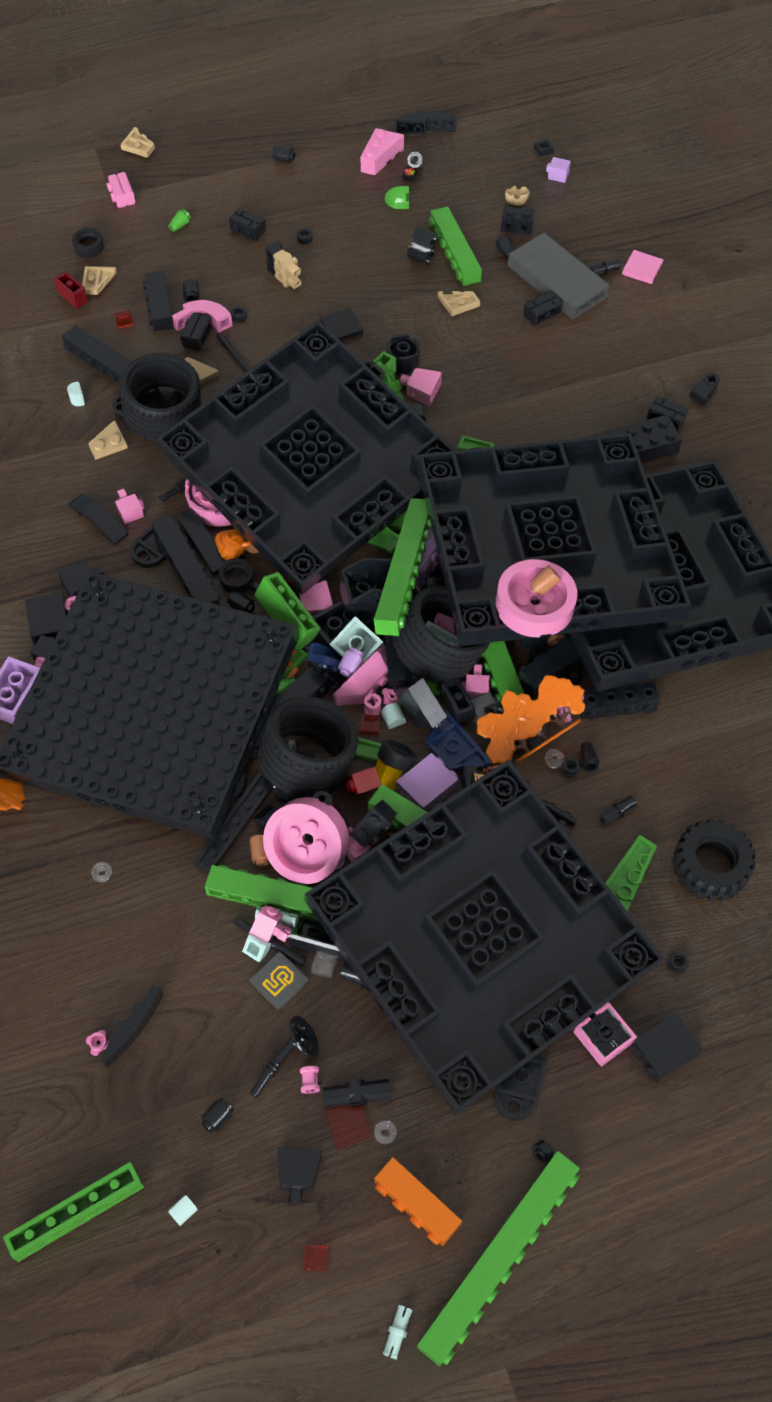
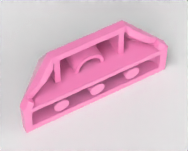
(365, 680)

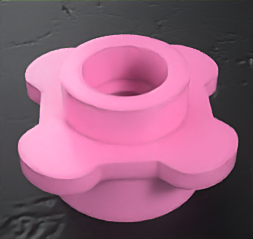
(387, 699)
(94, 1038)

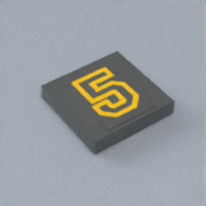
(279, 981)

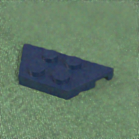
(455, 746)

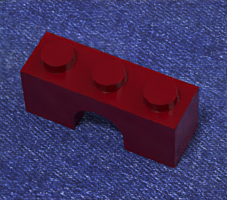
(361, 781)

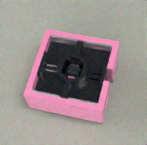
(605, 1034)

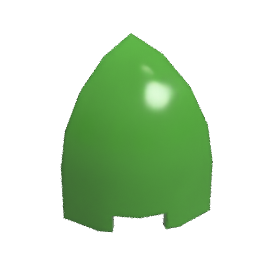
(398, 197)

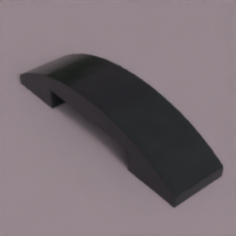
(99, 517)

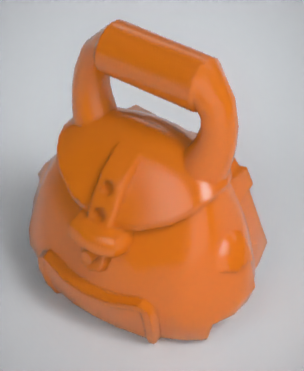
(231, 543)

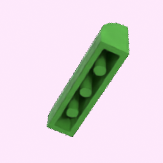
(285, 606)

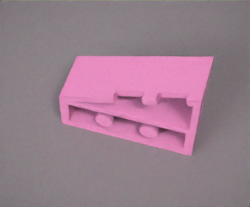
(380, 149)

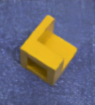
(387, 775)

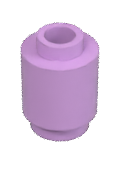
(350, 662)

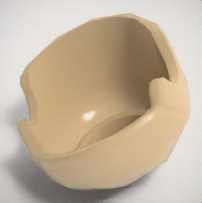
(516, 196)

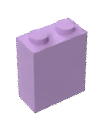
(427, 782)

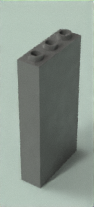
(554, 269)

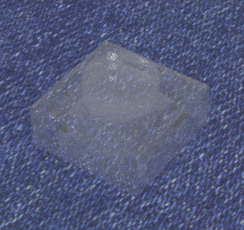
(324, 964)

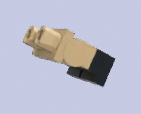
(282, 265)

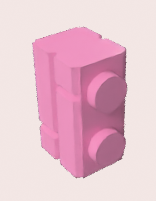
(121, 190)

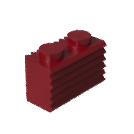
(71, 289)

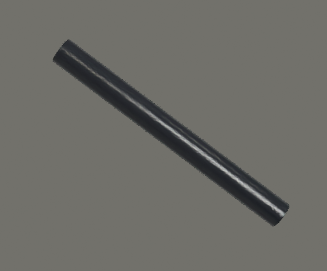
(233, 352)
(274, 944)

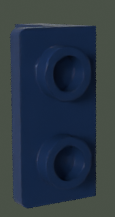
(324, 657)

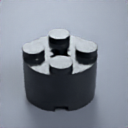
(422, 245)
(405, 351)

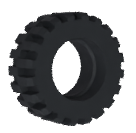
(727, 840)

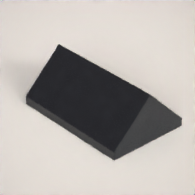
(312, 937)

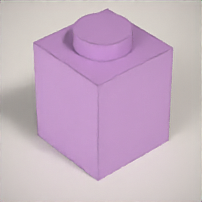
(558, 169)

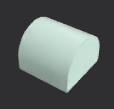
(75, 394)
(393, 715)
(256, 947)
(182, 1210)

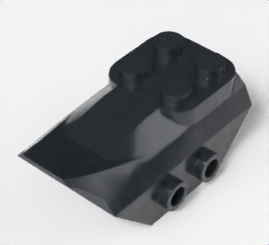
(363, 584)

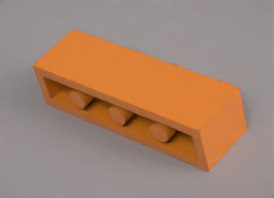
(417, 1201)

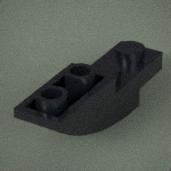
(425, 121)

